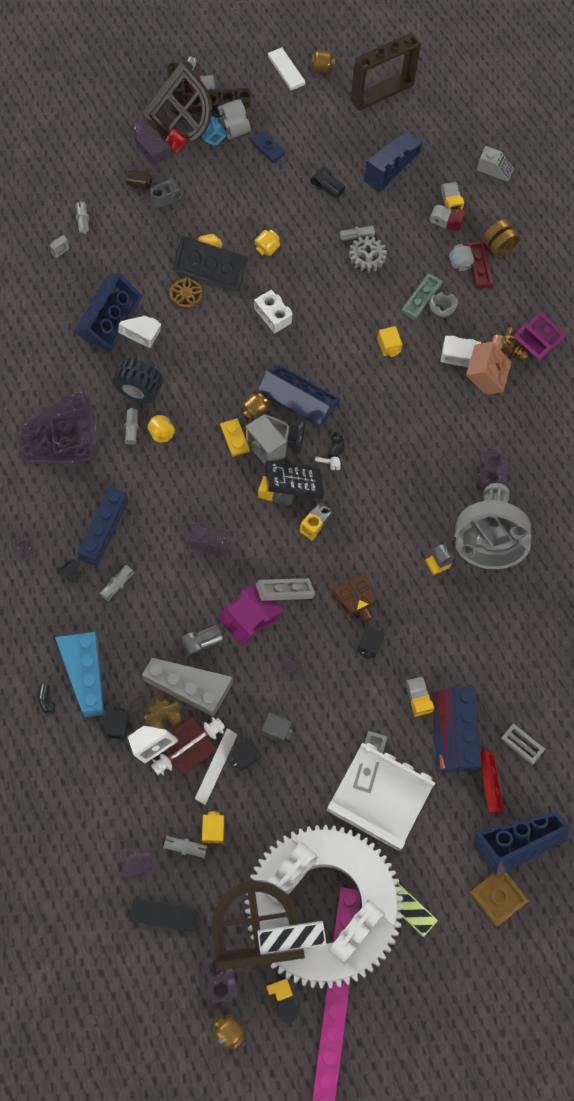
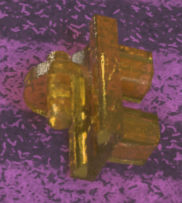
(160, 713)

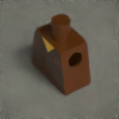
(356, 597)

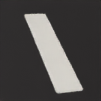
(216, 766)

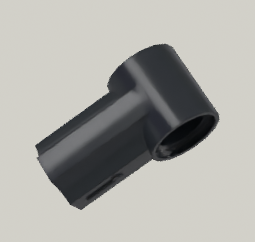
(324, 180)

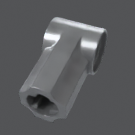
(197, 642)

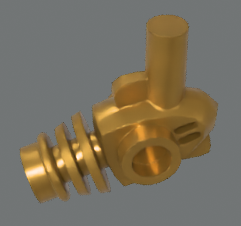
(512, 346)

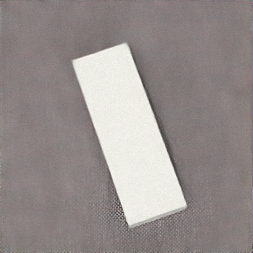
(286, 69)

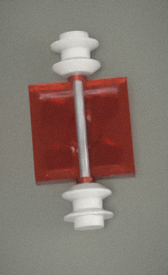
(192, 747)

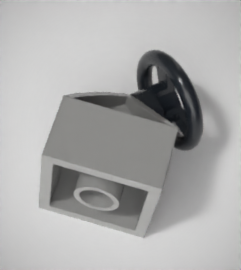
(270, 437)

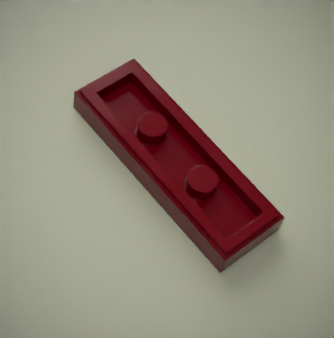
(480, 267)

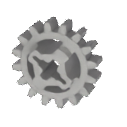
(367, 254)

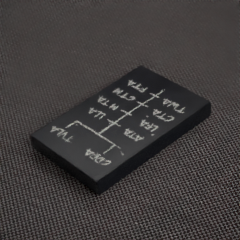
(294, 480)

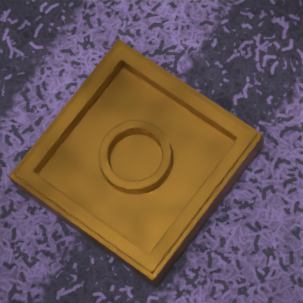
(498, 897)

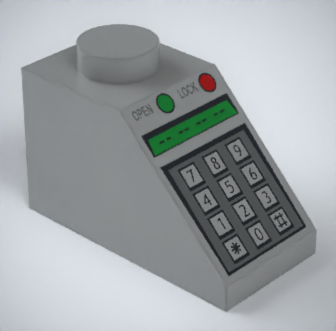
(495, 164)

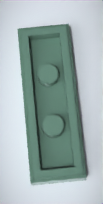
(421, 296)

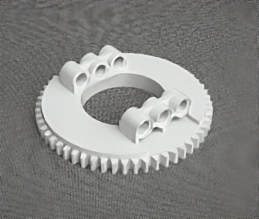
(370, 928)

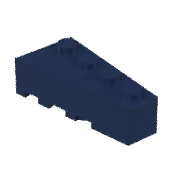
(391, 160)
(521, 841)

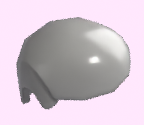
(443, 301)

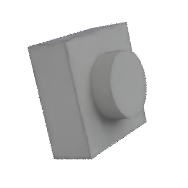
(59, 246)

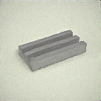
(536, 755)

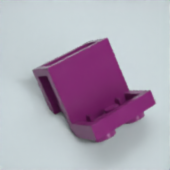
(540, 336)
(249, 615)

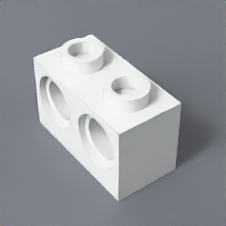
(276, 309)

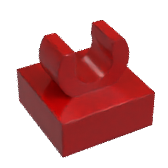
(176, 140)

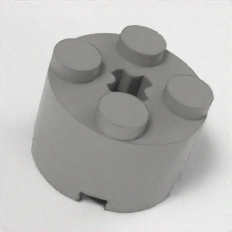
(234, 118)

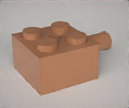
(489, 366)

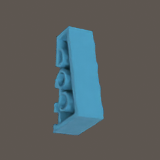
(83, 666)

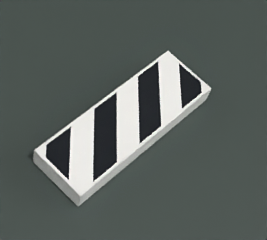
(291, 937)

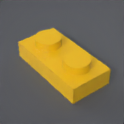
(234, 437)

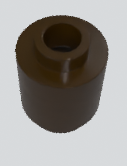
(138, 179)

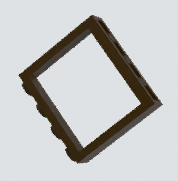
(406, 44)

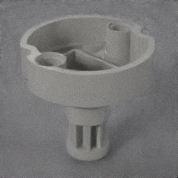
(493, 531)

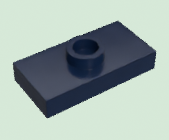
(268, 147)

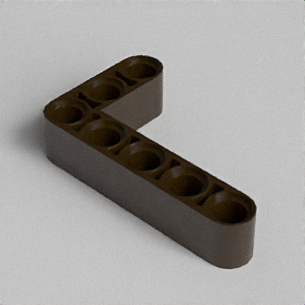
(216, 95)

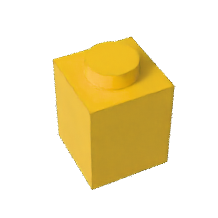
(389, 341)
(213, 828)

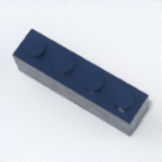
(103, 526)

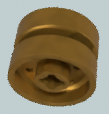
(501, 238)

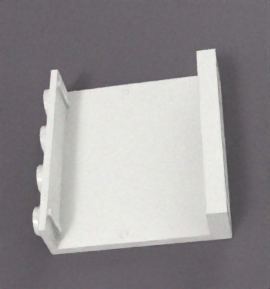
(393, 801)

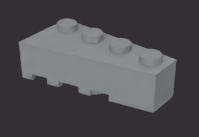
(191, 685)

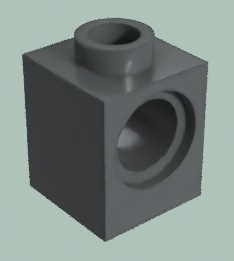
(277, 728)

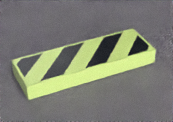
(415, 913)

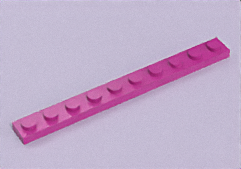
(334, 1011)

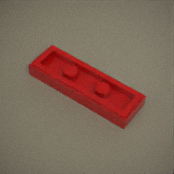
(491, 782)

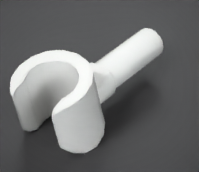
(334, 462)

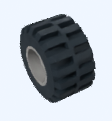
(138, 380)

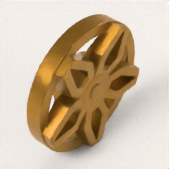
(186, 293)

